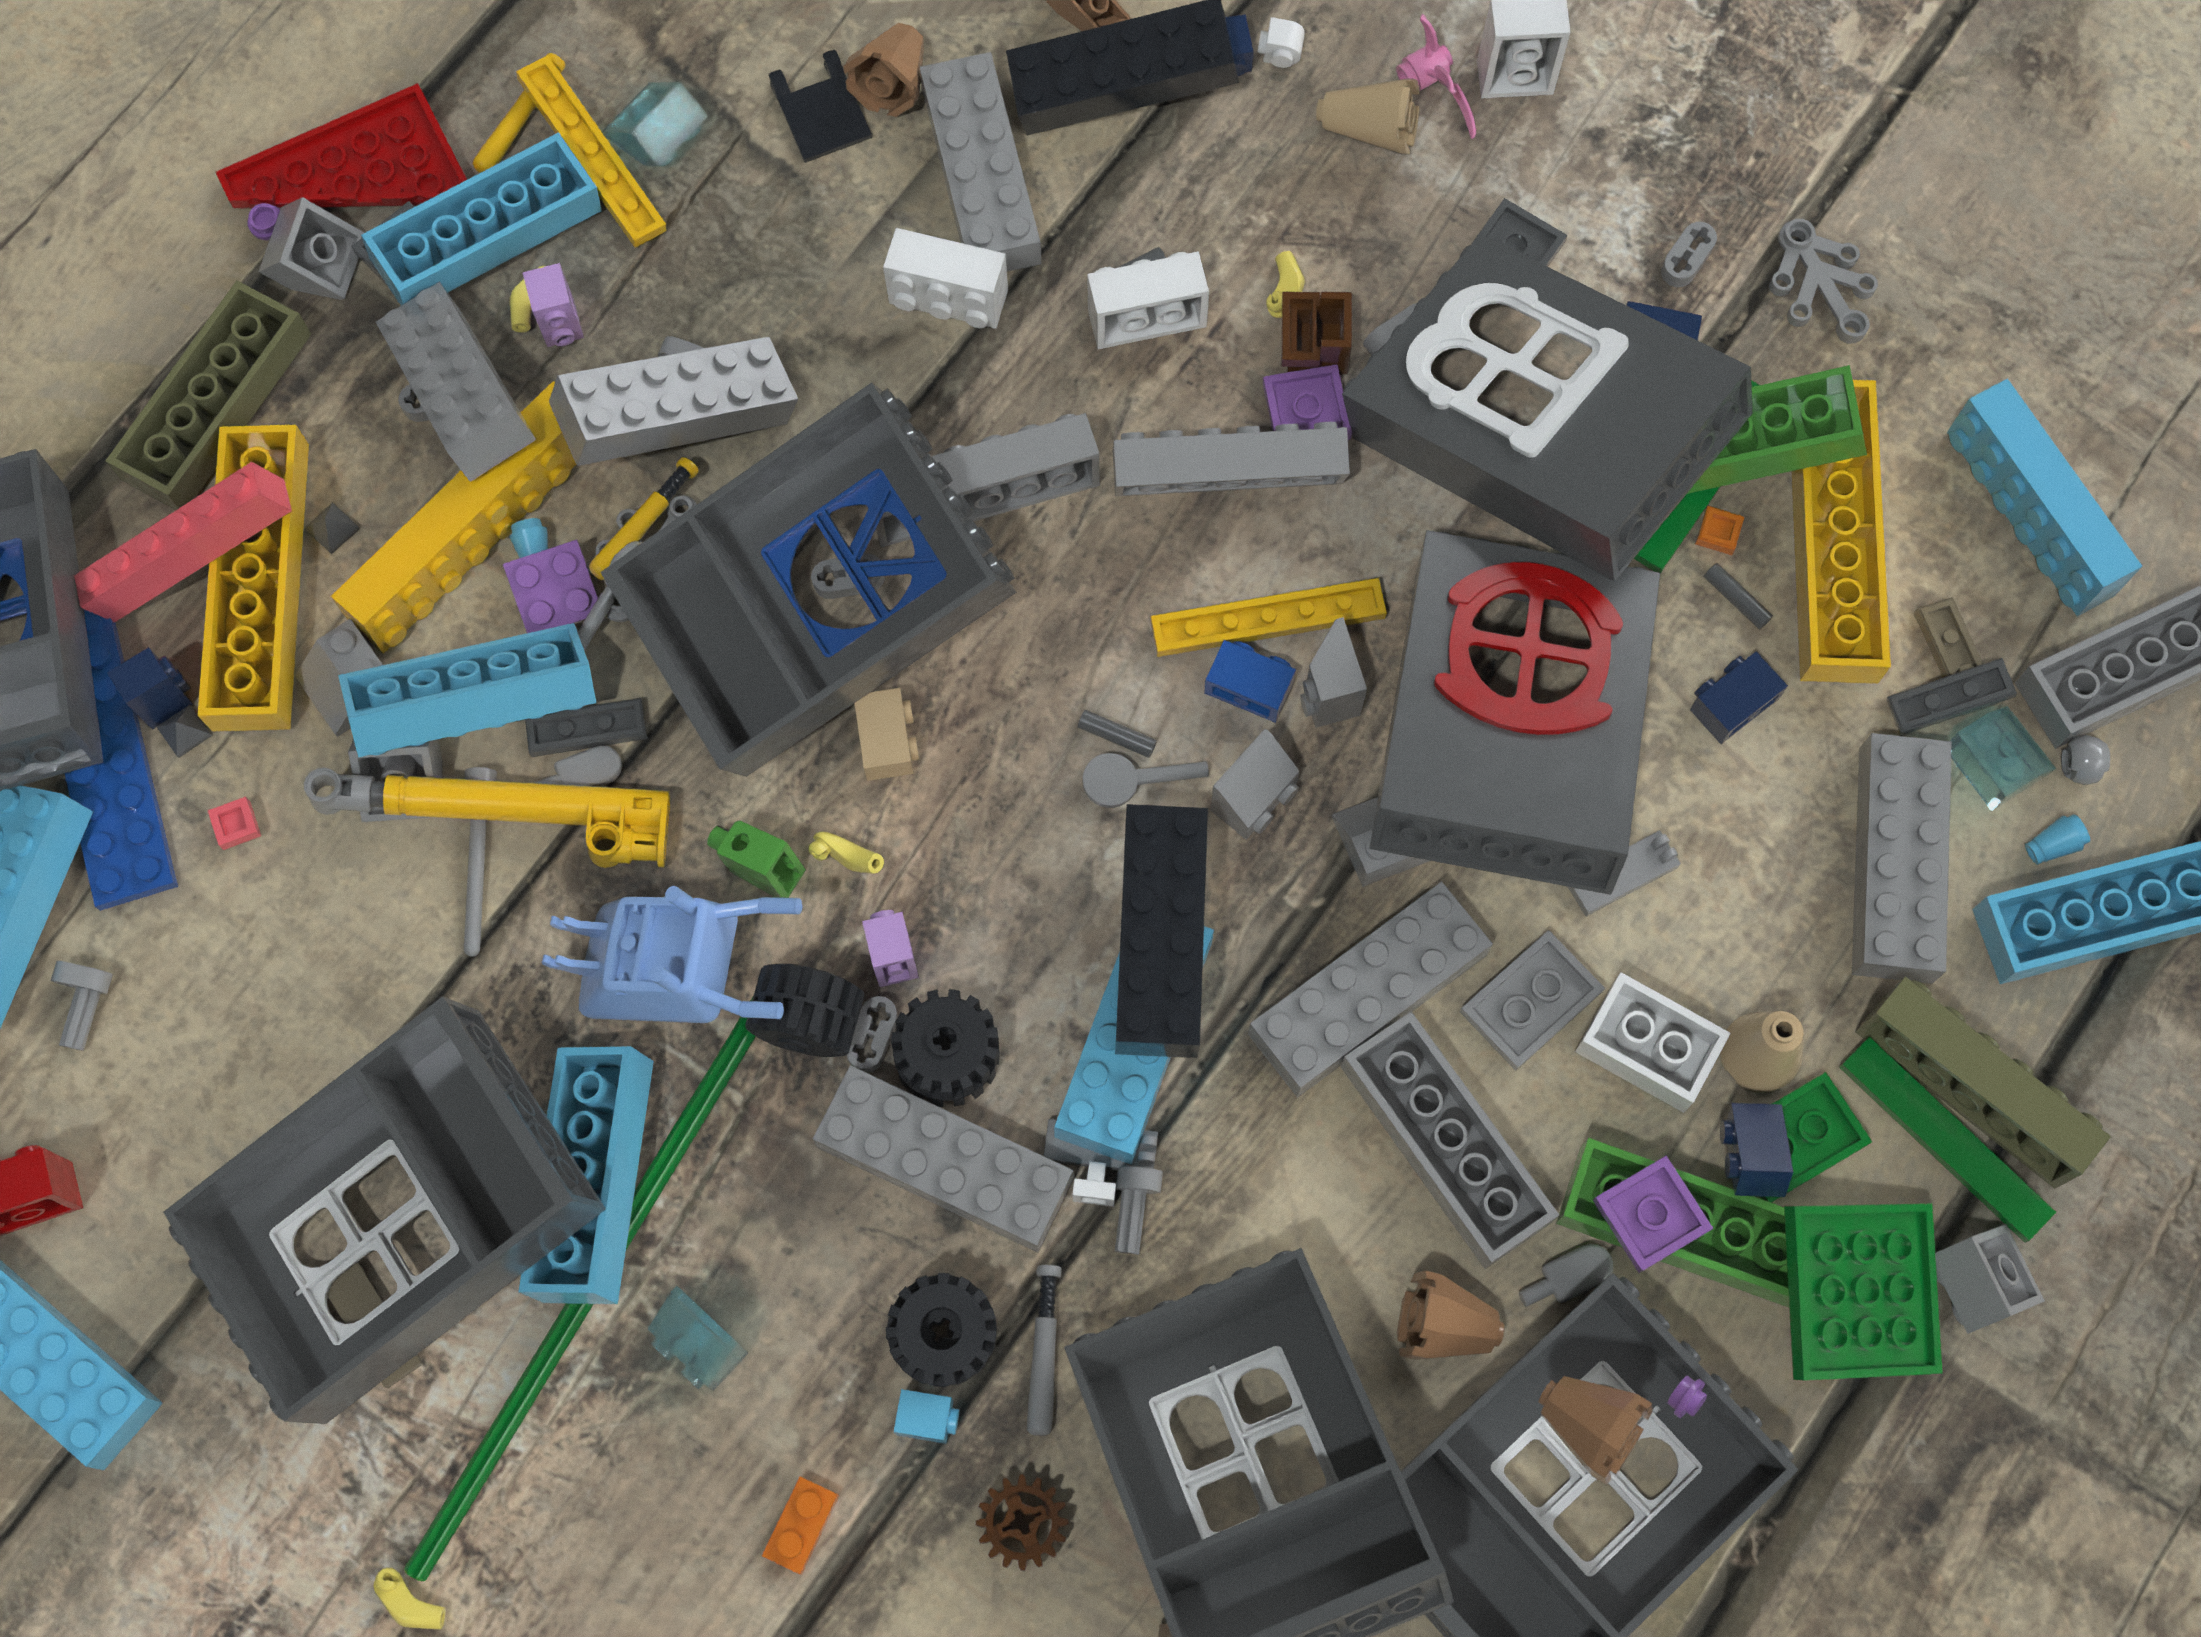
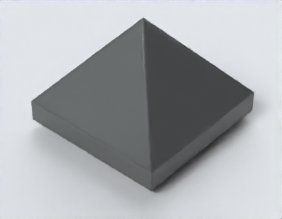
(331, 528)
(184, 731)

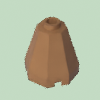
(887, 70)
(1445, 1320)
(1595, 1422)

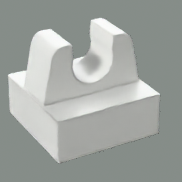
(1094, 1189)

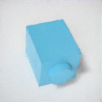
(925, 1416)

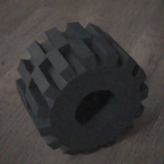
(817, 1010)
(934, 1071)
(931, 1302)

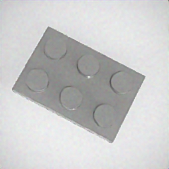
(1532, 1000)

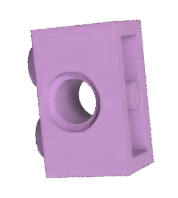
(553, 305)
(890, 948)

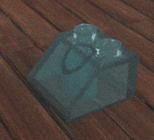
(656, 123)
(1999, 757)
(695, 1340)

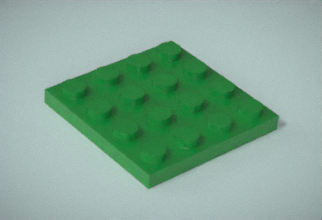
(1862, 1291)

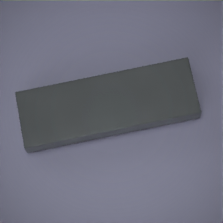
(1951, 696)
(587, 727)

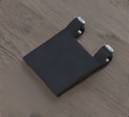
(822, 114)

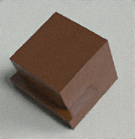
(1316, 330)

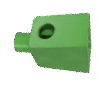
(757, 858)

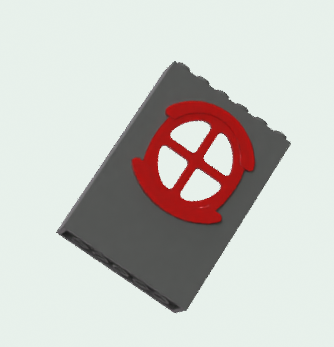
(1513, 778)

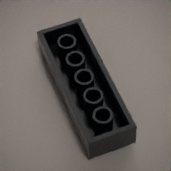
(1122, 66)
(1162, 931)

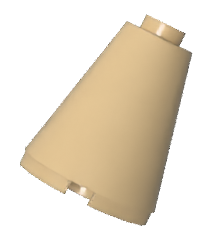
(1373, 114)
(1764, 1050)

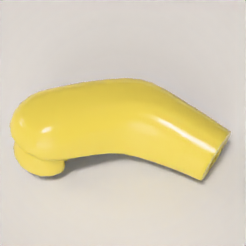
(1290, 280)
(520, 308)
(845, 852)
(403, 1605)

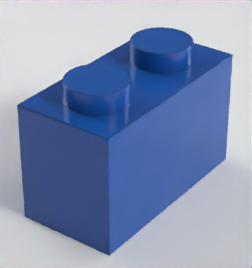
(1250, 680)

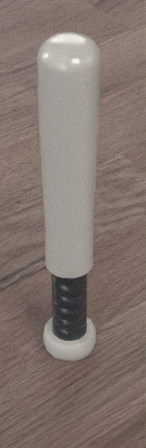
(1043, 1359)

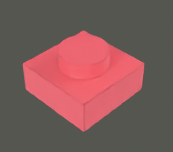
(234, 823)

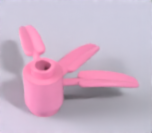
(1433, 65)

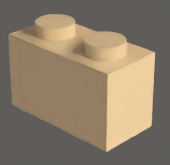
(884, 734)

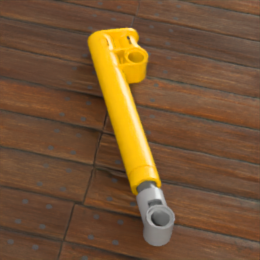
(629, 817)

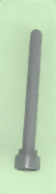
(475, 870)

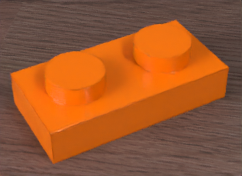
(800, 1525)

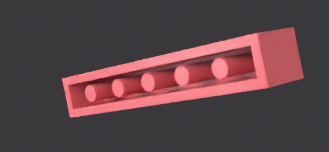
(183, 542)

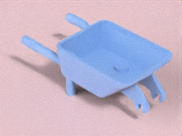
(664, 958)

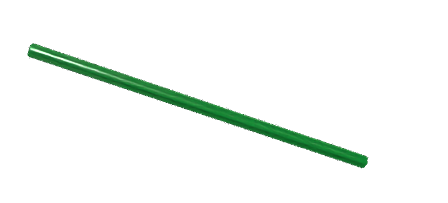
(573, 1315)

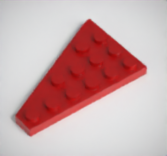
(365, 158)

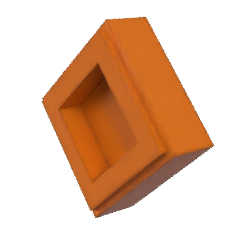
(1719, 530)

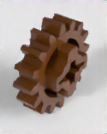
(1014, 1503)

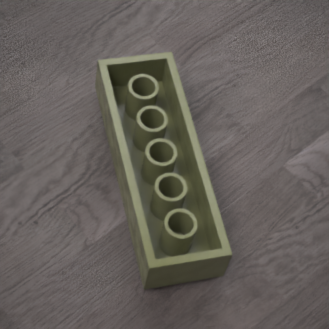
(212, 385)
(1984, 1083)

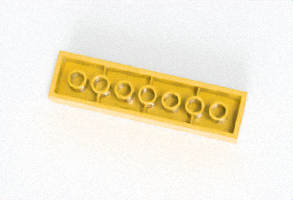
(454, 533)
(1842, 562)
(255, 594)

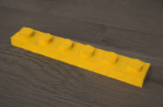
(613, 180)
(1267, 617)

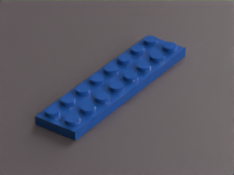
(126, 835)

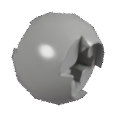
(2085, 759)

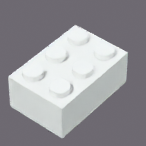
(1522, 47)
(946, 278)
(1147, 299)
(1652, 1042)

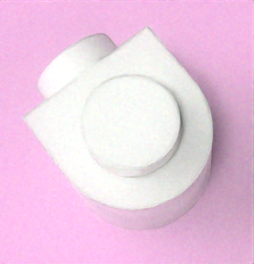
(1282, 43)

